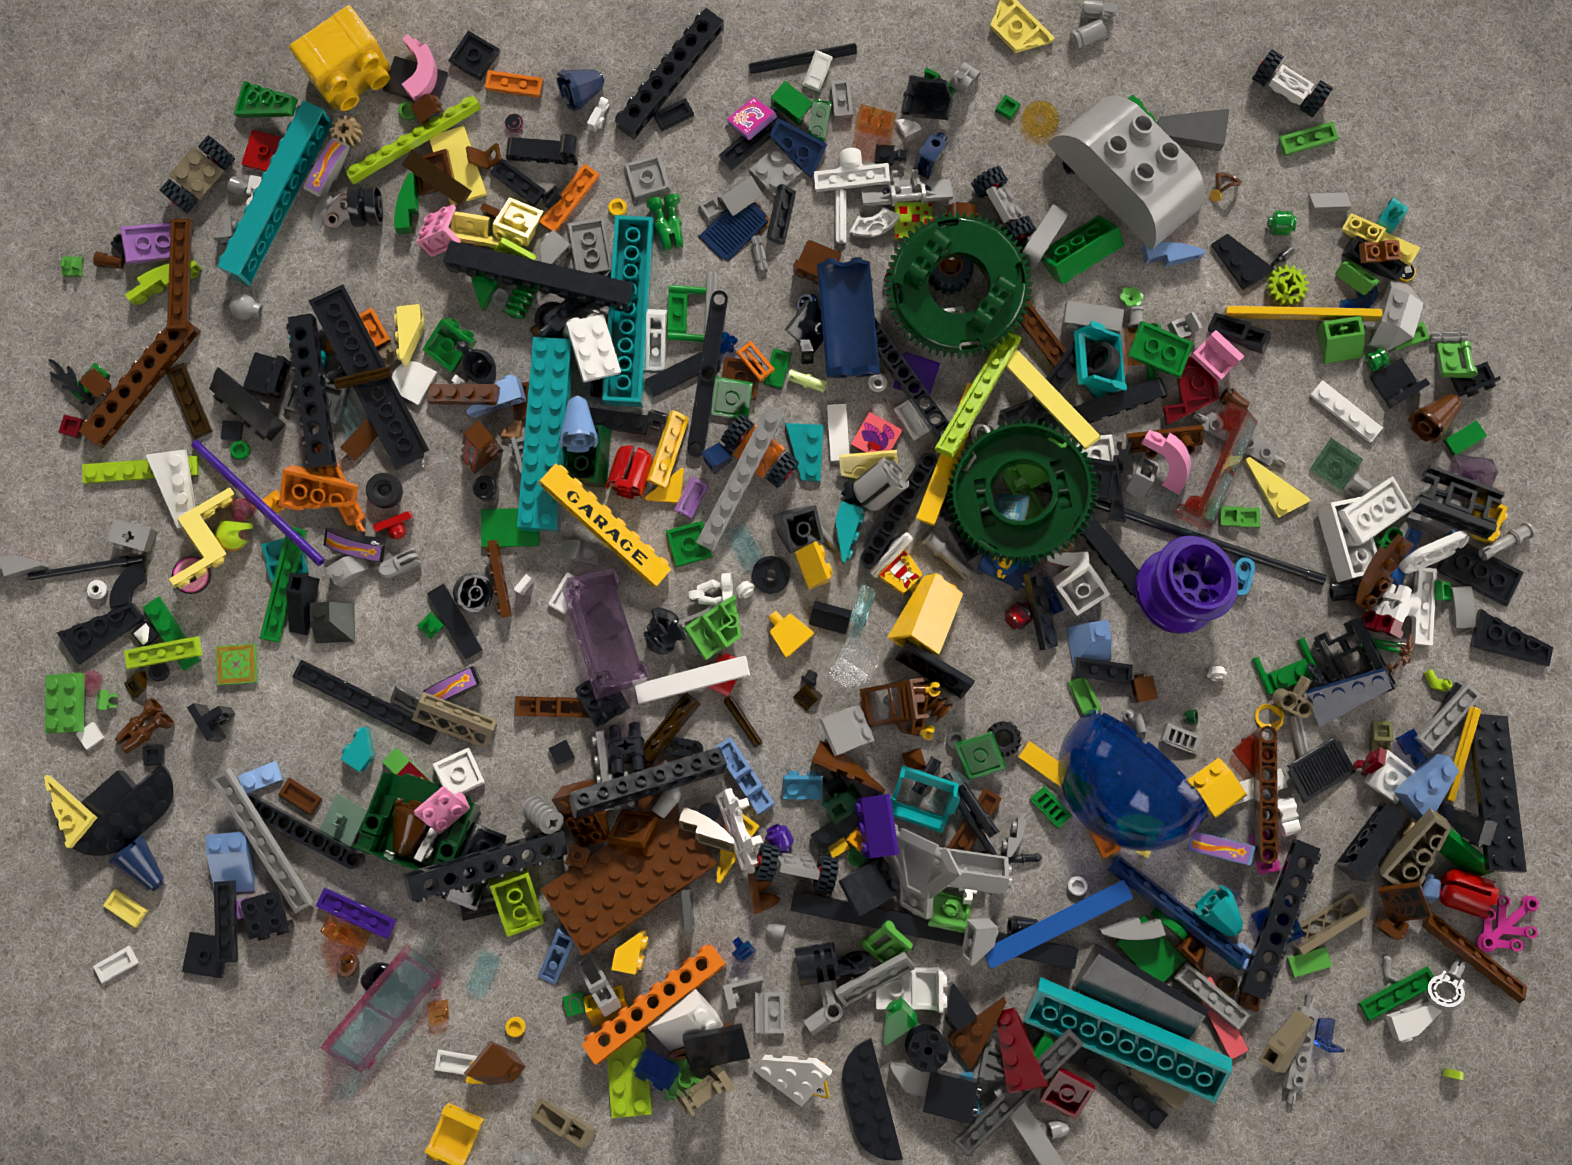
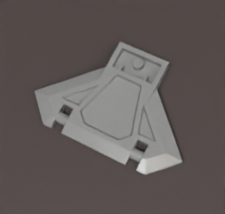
(921, 871)

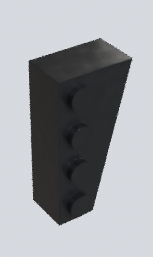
(1370, 843)

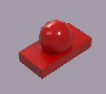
(394, 525)

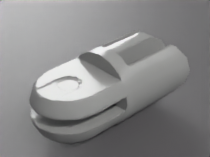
(399, 564)

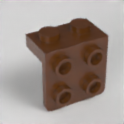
(811, 256)

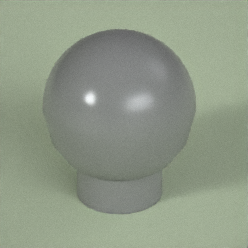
(244, 307)

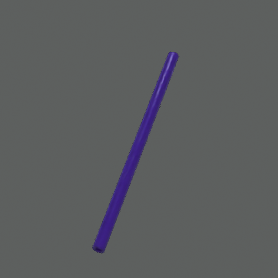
(258, 503)

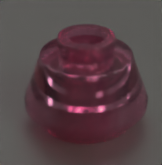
(242, 510)

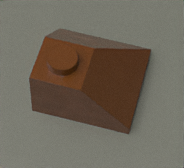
(495, 1065)

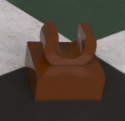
(1249, 1001)

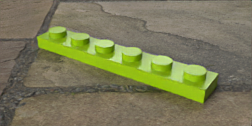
(126, 471)

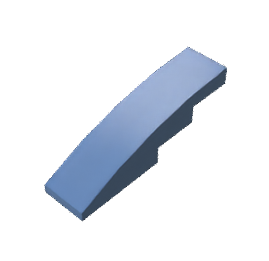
(746, 777)

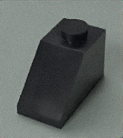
(958, 1009)

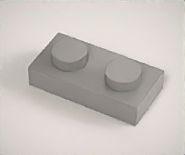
(841, 99)

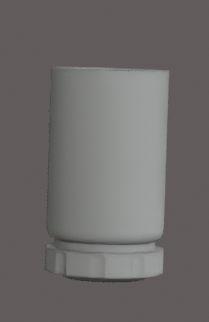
(1088, 34)

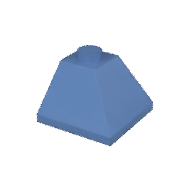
(1090, 641)

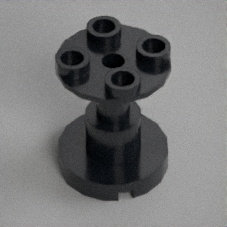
(926, 1036)

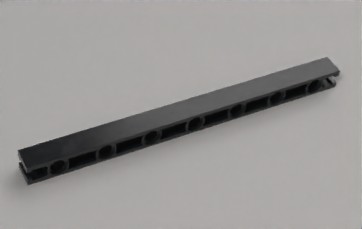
(918, 926)

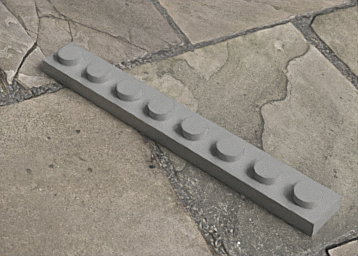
(740, 477)
(262, 840)

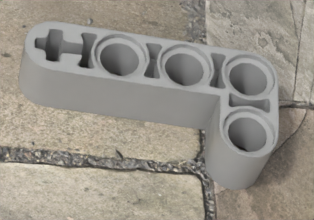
(1044, 236)

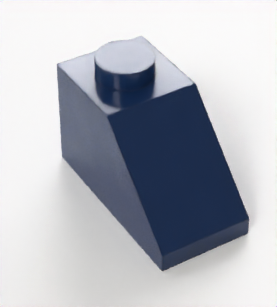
(717, 457)

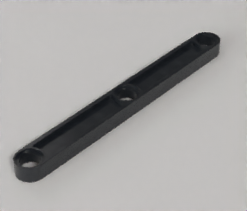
(709, 360)

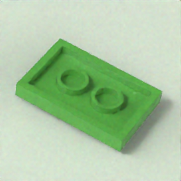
(64, 703)

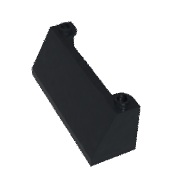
(1138, 993)

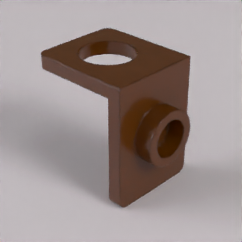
(483, 158)

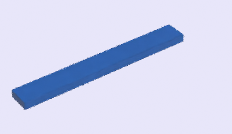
(1058, 923)

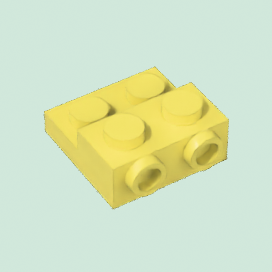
(517, 222)

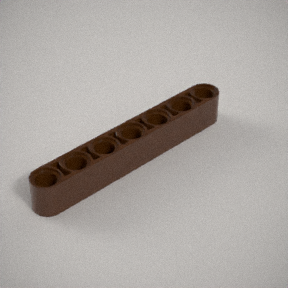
(1260, 803)

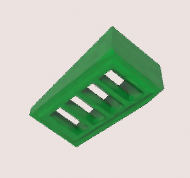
(1057, 824)

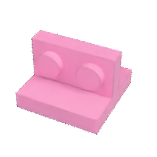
(1217, 355)

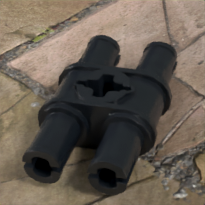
(626, 749)

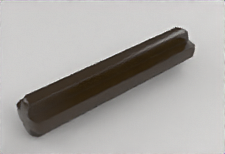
(363, 377)
(743, 721)

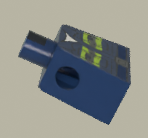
(931, 151)

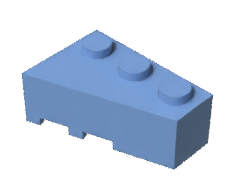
(1427, 785)

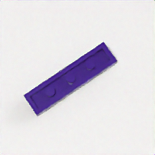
(356, 912)

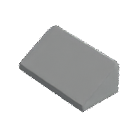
(1329, 202)

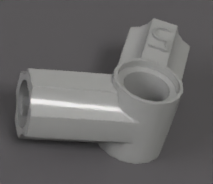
(821, 1018)

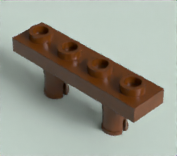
(1190, 436)

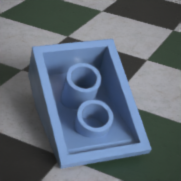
(231, 858)

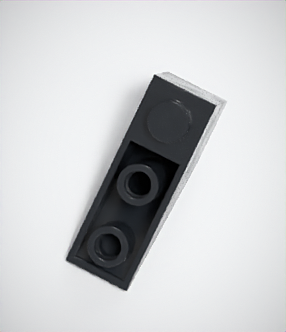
(300, 592)

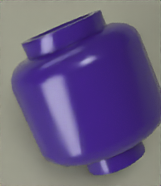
(779, 836)

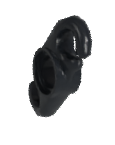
(1319, 676)

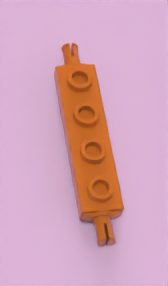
(351, 514)

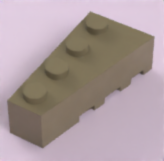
(1416, 850)

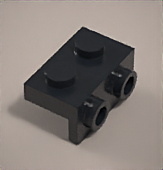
(1470, 386)

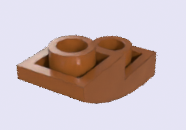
(1380, 251)

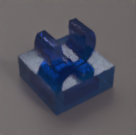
(743, 949)

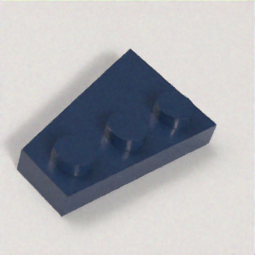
(798, 146)

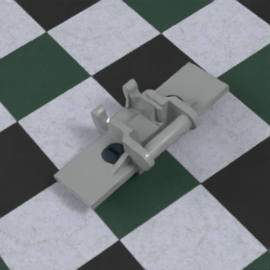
(907, 191)

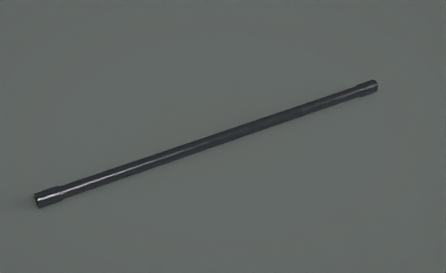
(1308, 575)

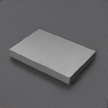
(590, 245)

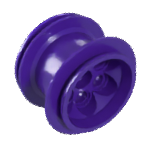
(1171, 591)

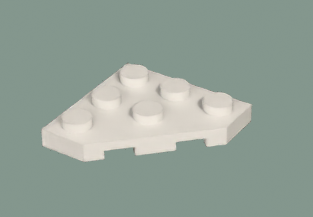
(793, 1076)

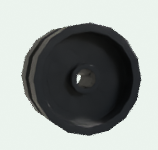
(365, 205)

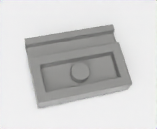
(769, 1012)

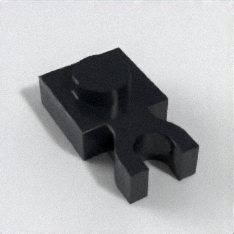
(1125, 462)

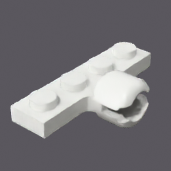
(851, 173)
(1423, 607)

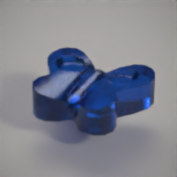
(728, 343)

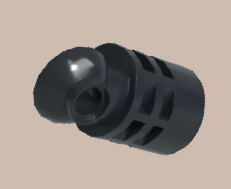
(820, 964)

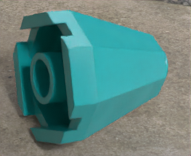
(1222, 912)

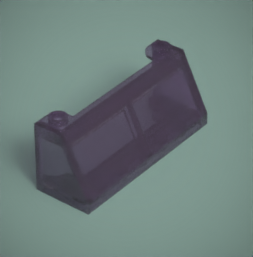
(603, 633)

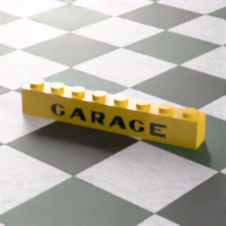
(604, 525)

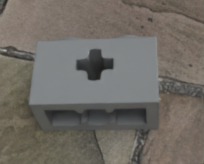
(121, 532)

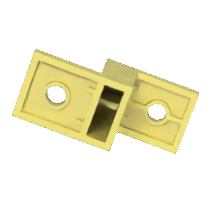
(202, 538)

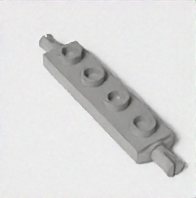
(1256, 447)
(1297, 1072)

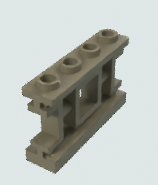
(704, 1090)

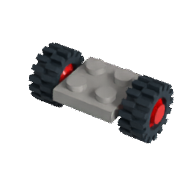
(990, 185)
(823, 874)

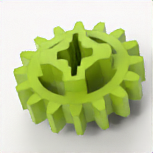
(1279, 286)

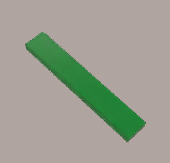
(277, 604)

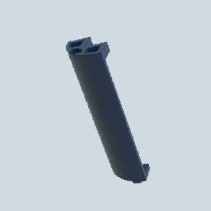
(848, 318)

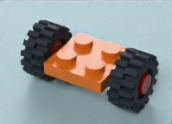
(739, 435)

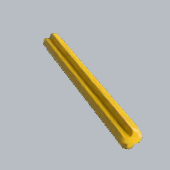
(1463, 749)

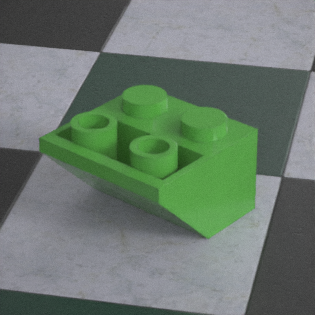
(1341, 339)

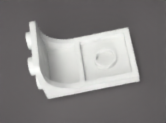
(592, 347)
(919, 988)

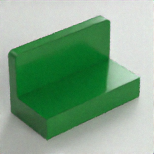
(791, 102)

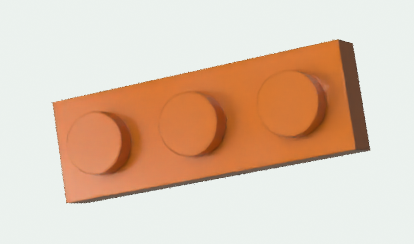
(514, 84)

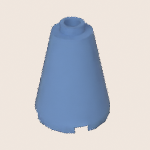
(577, 427)

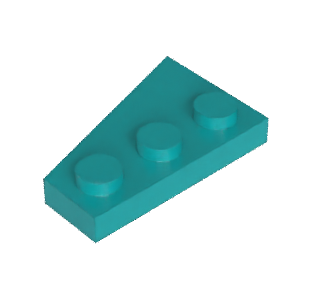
(807, 449)

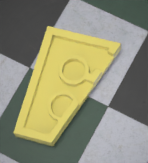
(856, 464)

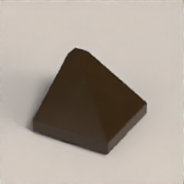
(138, 682)
(809, 695)

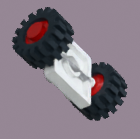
(1291, 84)

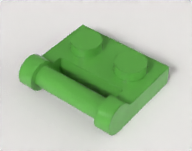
(1449, 359)
(889, 948)

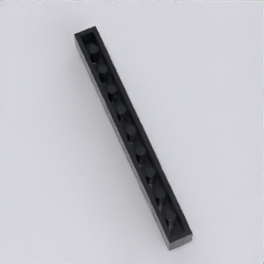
(539, 276)

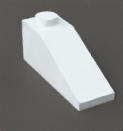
(656, 339)
(1411, 1021)

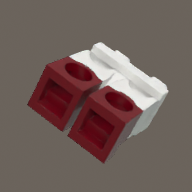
(1389, 612)

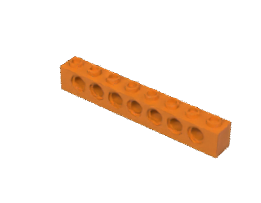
(633, 1028)

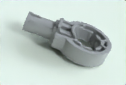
(1450, 983)

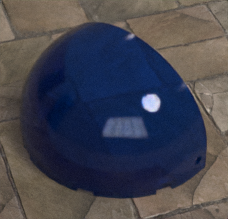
(1126, 787)

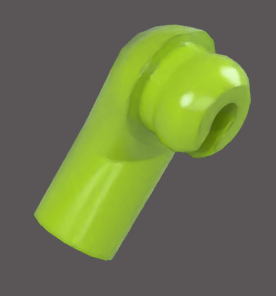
(1436, 683)

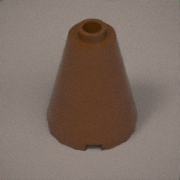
(1435, 418)
(406, 827)

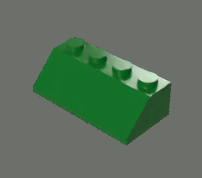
(1082, 249)

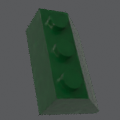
(592, 465)

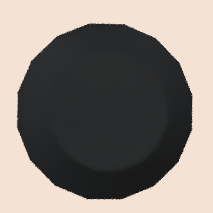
(810, 677)

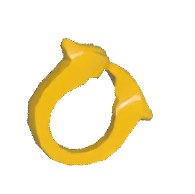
(1275, 709)

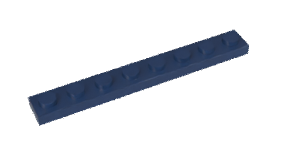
(1178, 912)

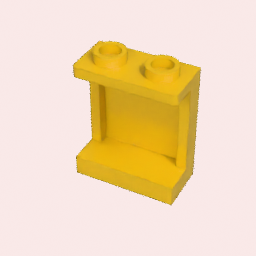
(454, 1135)

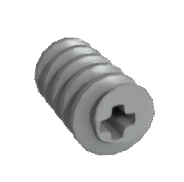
(542, 815)

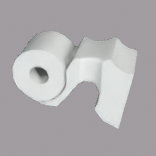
(1288, 817)

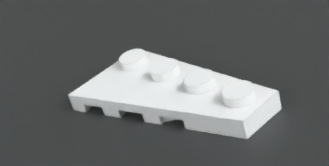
(174, 480)

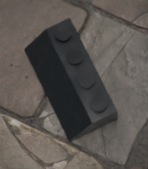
(246, 405)

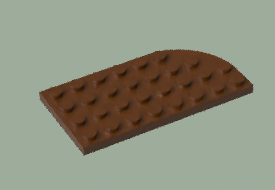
(625, 884)

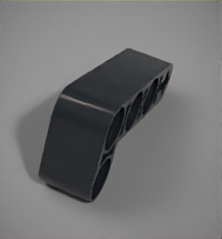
(544, 151)

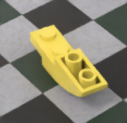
(1372, 232)

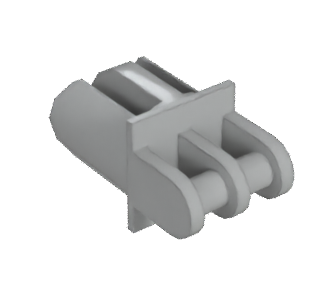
(1098, 10)

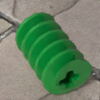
(519, 302)

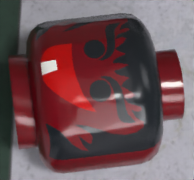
(1018, 615)

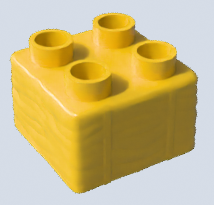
(342, 59)

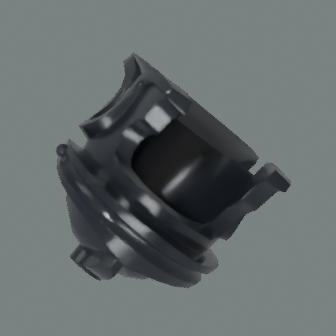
(663, 631)

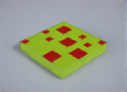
(910, 215)

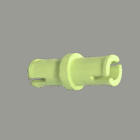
(807, 381)

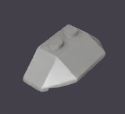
(1399, 316)

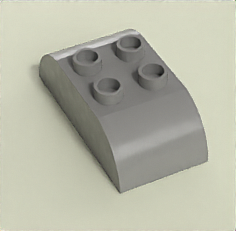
(1132, 167)

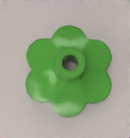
(1131, 296)

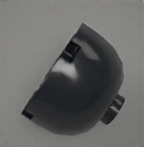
(472, 592)

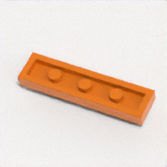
(571, 197)

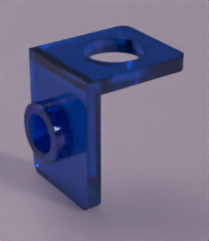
(1324, 1035)

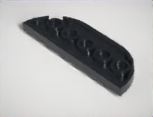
(129, 815)
(869, 1103)

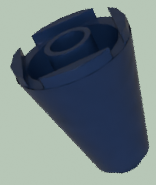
(139, 865)

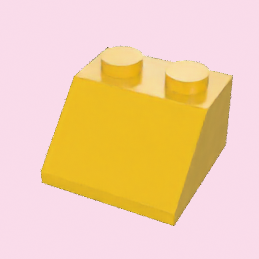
(1217, 787)

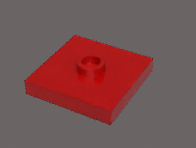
(259, 150)

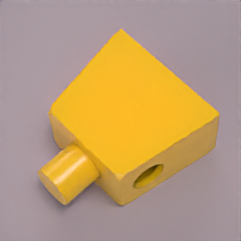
(789, 633)

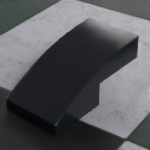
(965, 548)

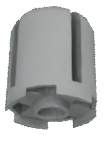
(880, 484)

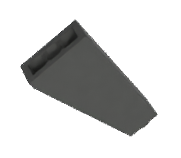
(1197, 129)

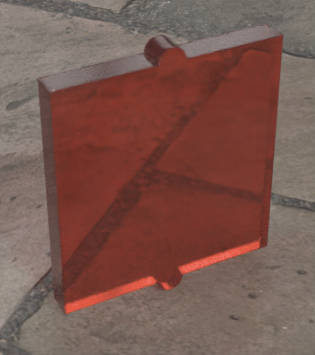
(1245, 753)

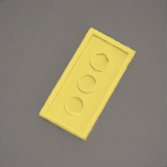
(467, 174)

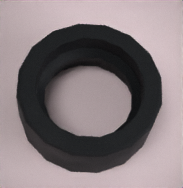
(545, 307)
(1110, 365)

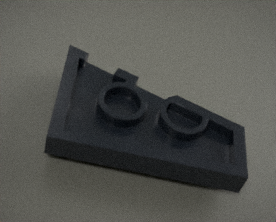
(1240, 261)

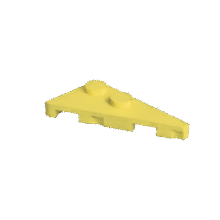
(1278, 493)
(72, 815)

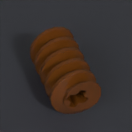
(936, 704)

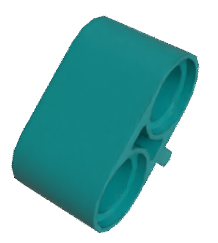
(1392, 215)

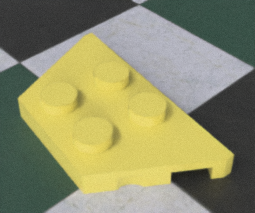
(1019, 27)

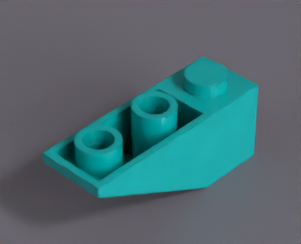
(846, 524)

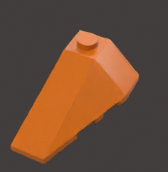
(309, 489)

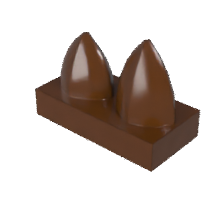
(761, 901)

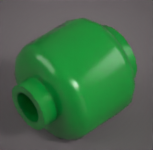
(1282, 223)

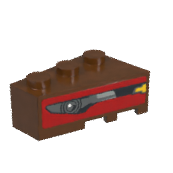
(479, 447)

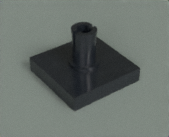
(807, 325)

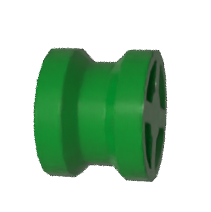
(1377, 359)

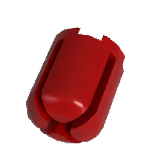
(629, 472)
(1468, 892)

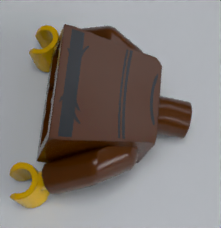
(916, 727)

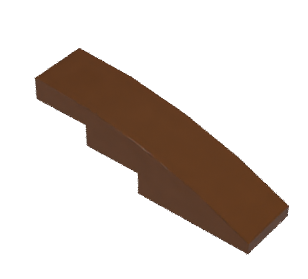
(549, 707)

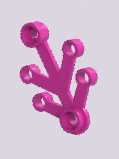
(1505, 926)

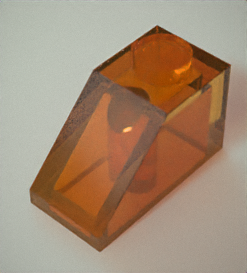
(345, 932)

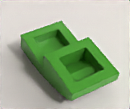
(1240, 517)

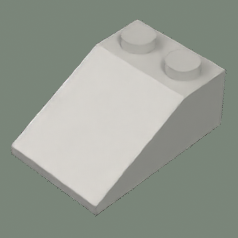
(685, 1017)

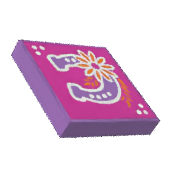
(751, 118)

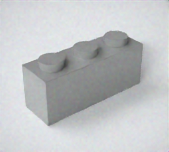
(1081, 314)

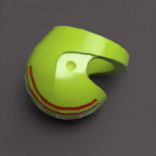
(228, 536)

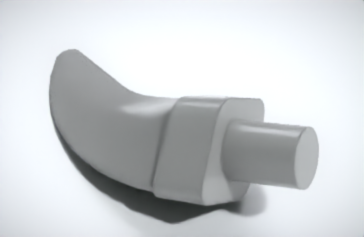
(320, 209)

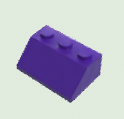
(876, 826)

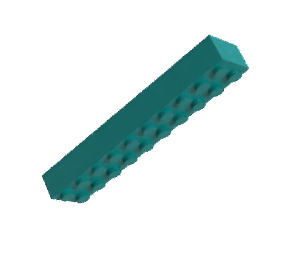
(275, 193)
(627, 329)
(546, 407)
(1129, 1040)

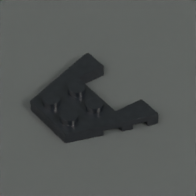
(1109, 487)

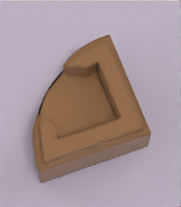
(513, 430)

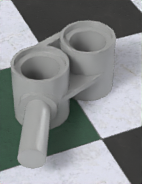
(964, 78)

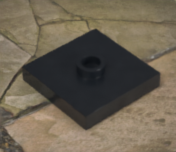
(474, 55)
(201, 956)

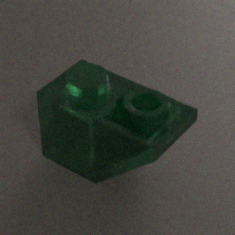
(841, 803)

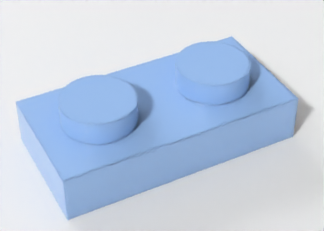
(260, 777)

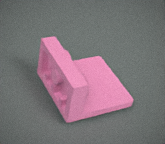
(435, 234)
(442, 809)

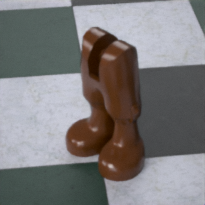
(143, 733)

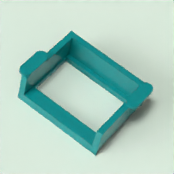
(1097, 332)
(920, 816)

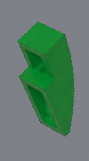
(406, 205)

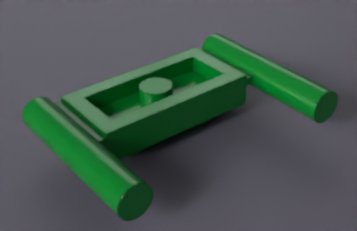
(678, 313)
(1288, 674)

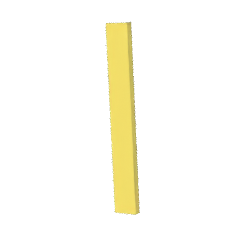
(1052, 400)

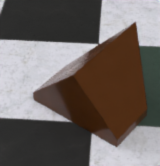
(1193, 951)

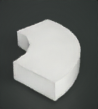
(874, 225)

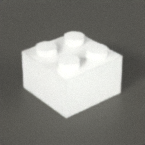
(1081, 586)

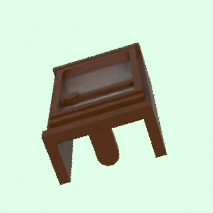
(891, 703)

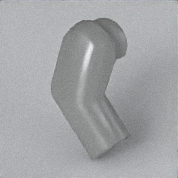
(1135, 718)

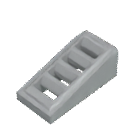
(1166, 733)

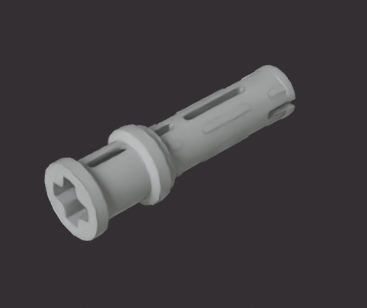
(1513, 537)
(940, 549)

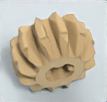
(350, 129)

